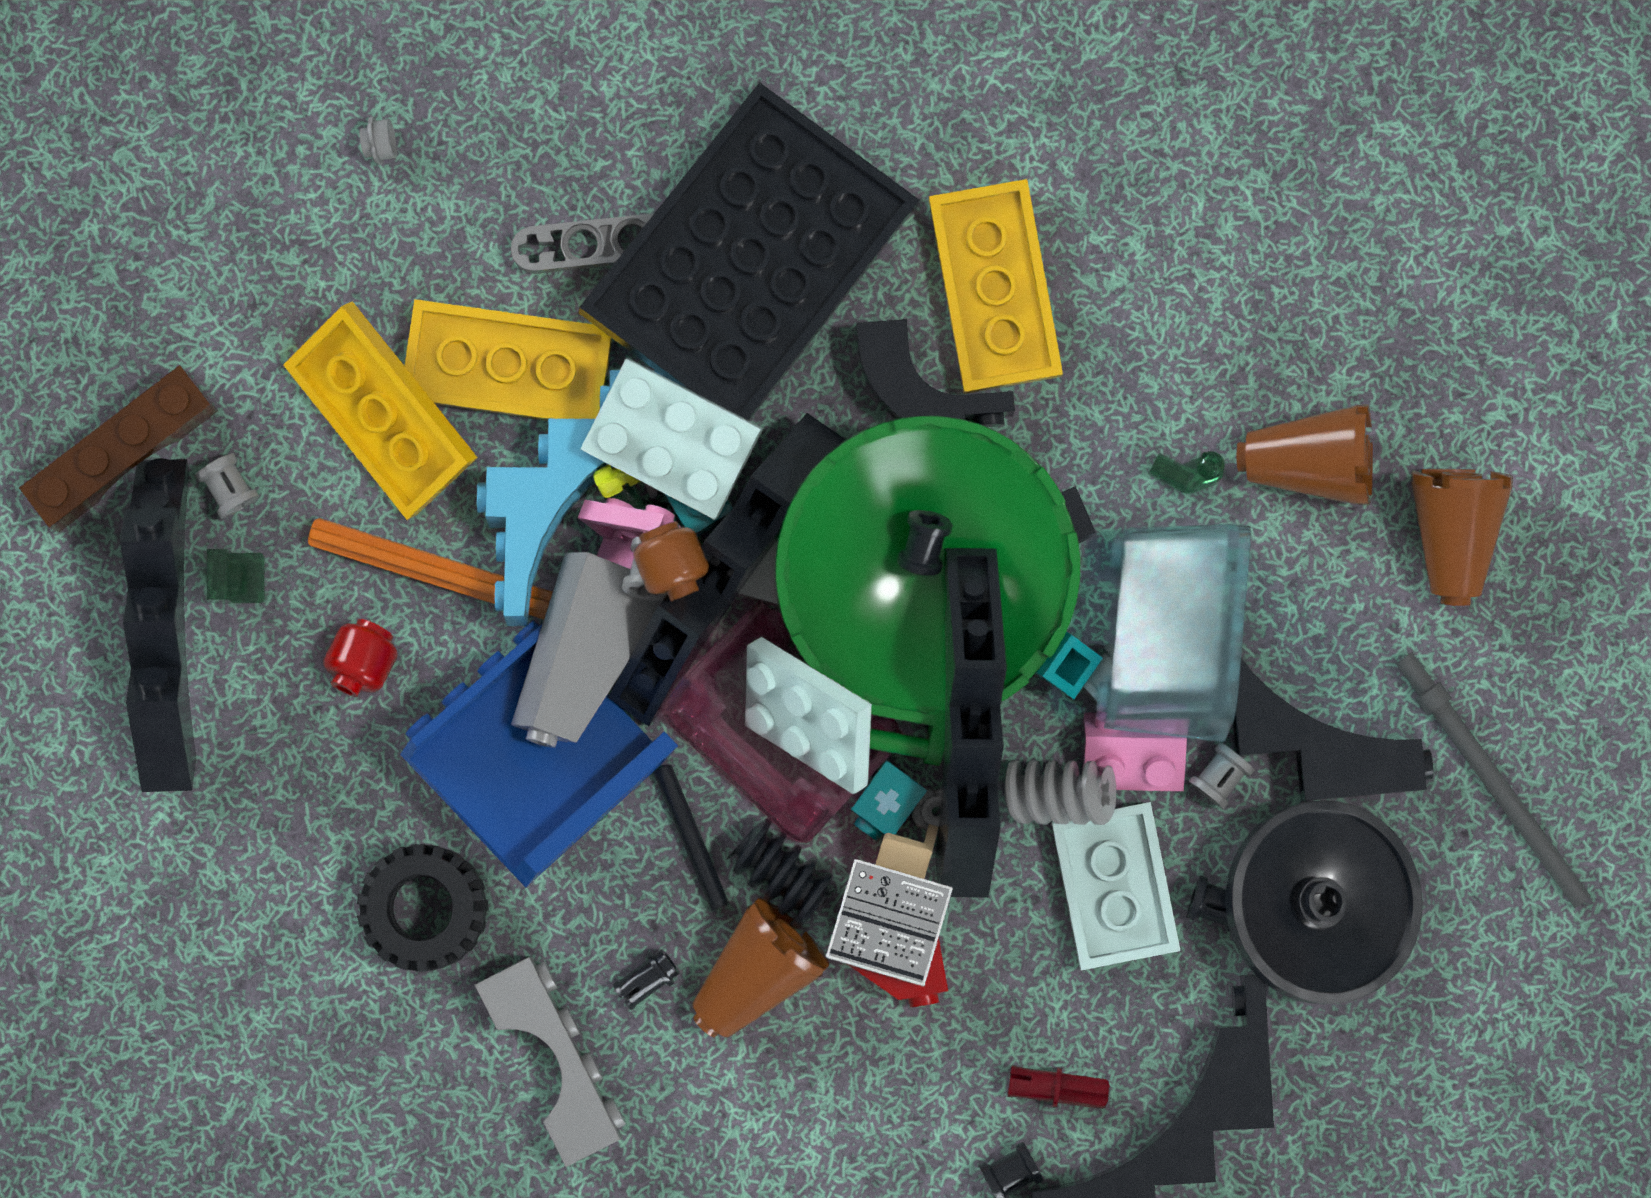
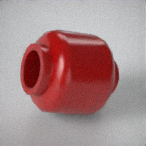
(360, 657)

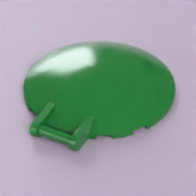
(884, 626)

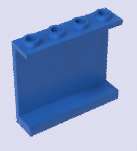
(518, 794)

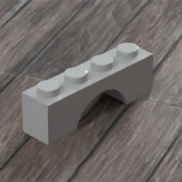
(522, 1001)

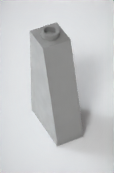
(580, 648)

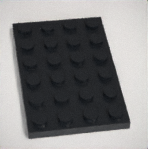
(749, 255)

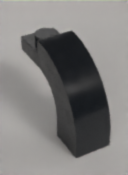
(901, 390)

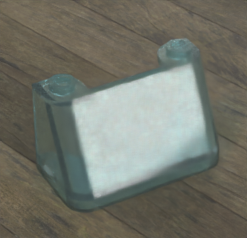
(1177, 630)

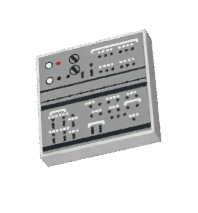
(889, 922)

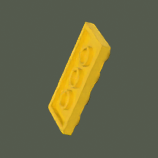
(995, 286)
(507, 361)
(379, 410)

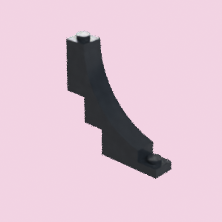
(732, 554)
(972, 722)
(1327, 758)
(1228, 1095)

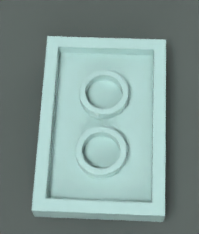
(671, 438)
(807, 715)
(1116, 888)

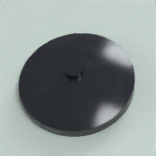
(1324, 902)

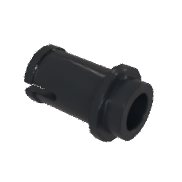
(646, 978)

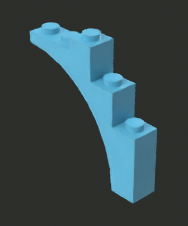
(532, 505)

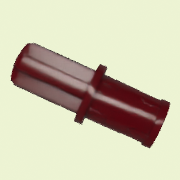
(1058, 1087)

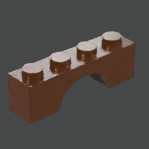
(100, 459)

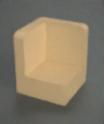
(907, 854)

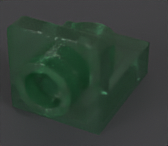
(235, 577)

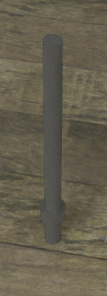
(1434, 699)

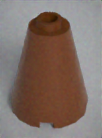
(1314, 455)
(1459, 528)
(756, 971)

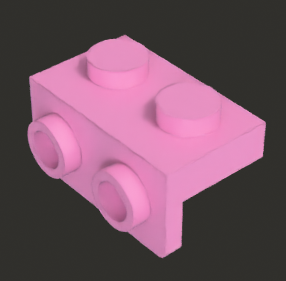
(620, 524)
(1137, 758)

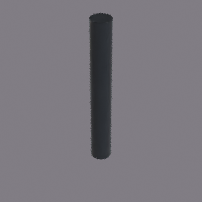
(691, 837)

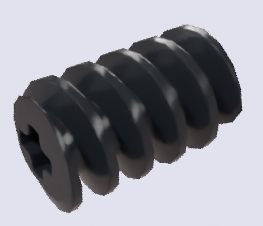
(781, 872)

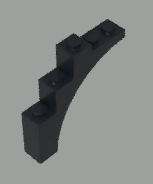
(155, 626)

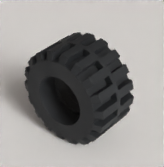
(378, 903)

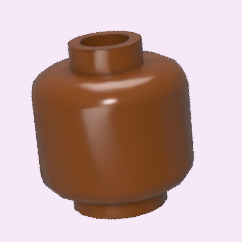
(670, 560)

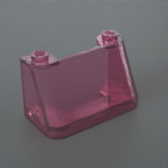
(710, 717)

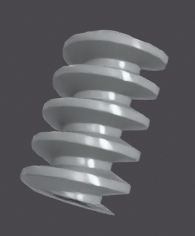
(1060, 796)

